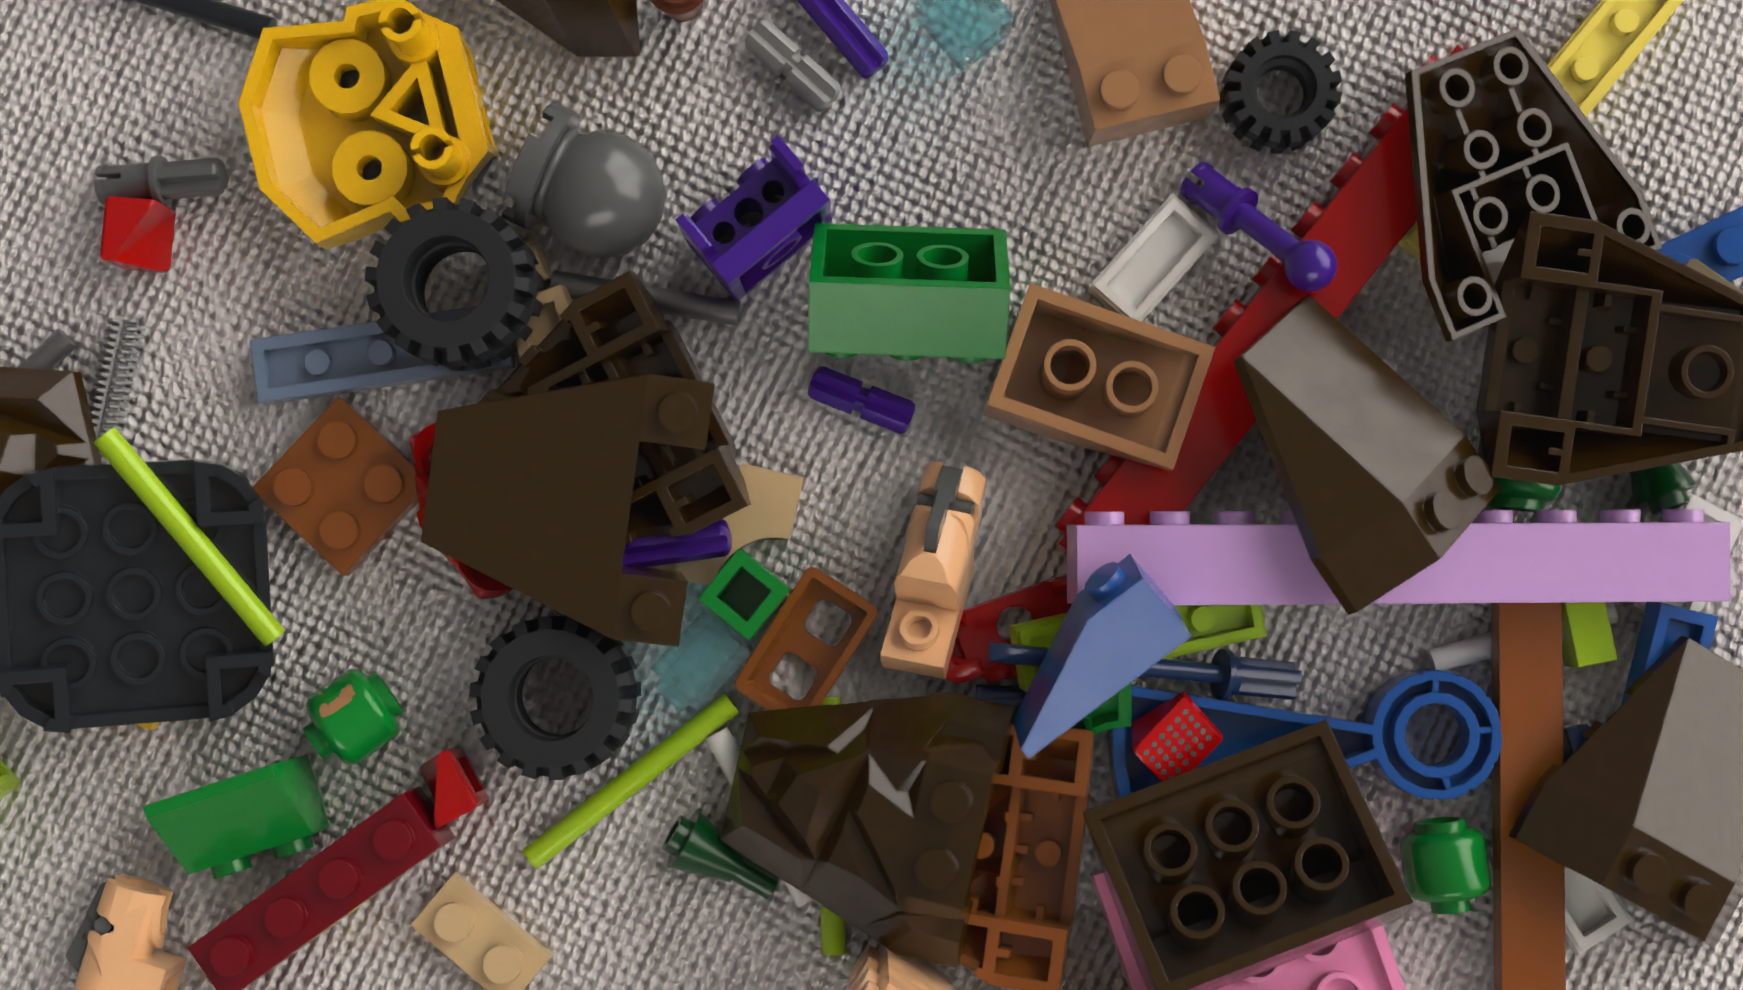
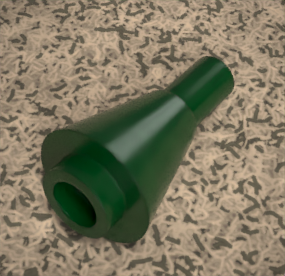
(1661, 487)
(697, 849)

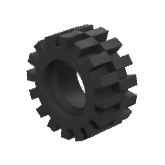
(1306, 65)

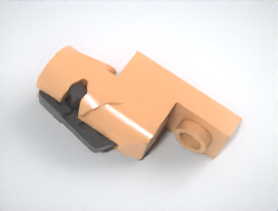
(934, 571)
(120, 939)

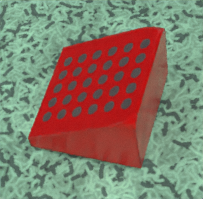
(1174, 737)

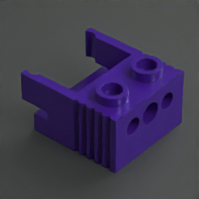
(775, 239)

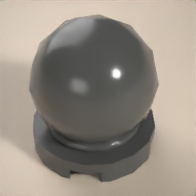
(591, 187)

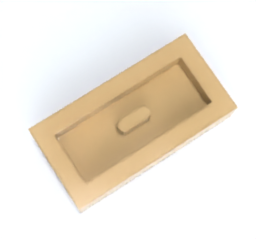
(480, 937)

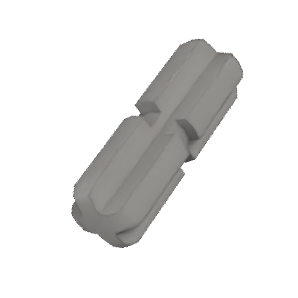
(784, 58)

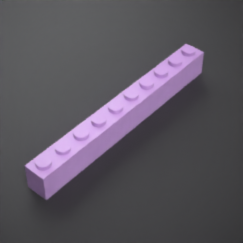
(1487, 564)

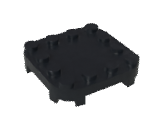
(112, 613)

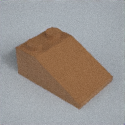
(1135, 65)
(1098, 379)

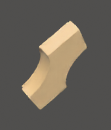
(770, 516)

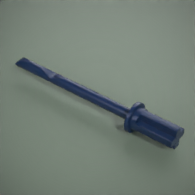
(1225, 673)

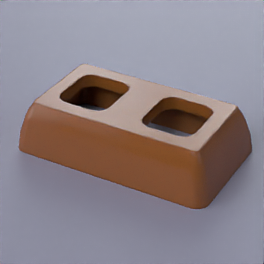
(789, 635)

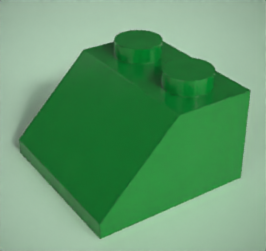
(240, 817)

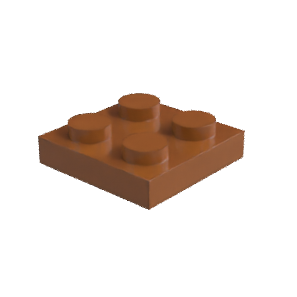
(341, 486)

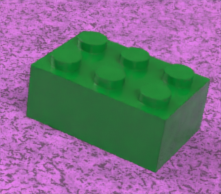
(908, 292)

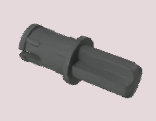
(162, 179)

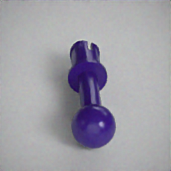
(1307, 263)

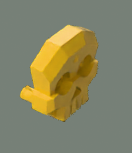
(317, 137)

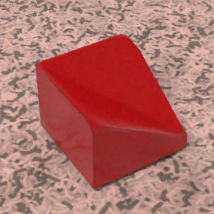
(137, 234)
(452, 785)

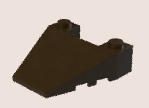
(545, 491)

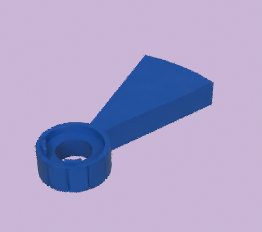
(1374, 740)

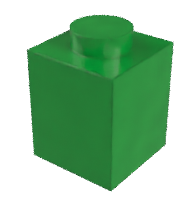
(745, 594)

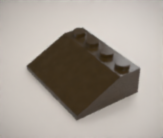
(1246, 863)

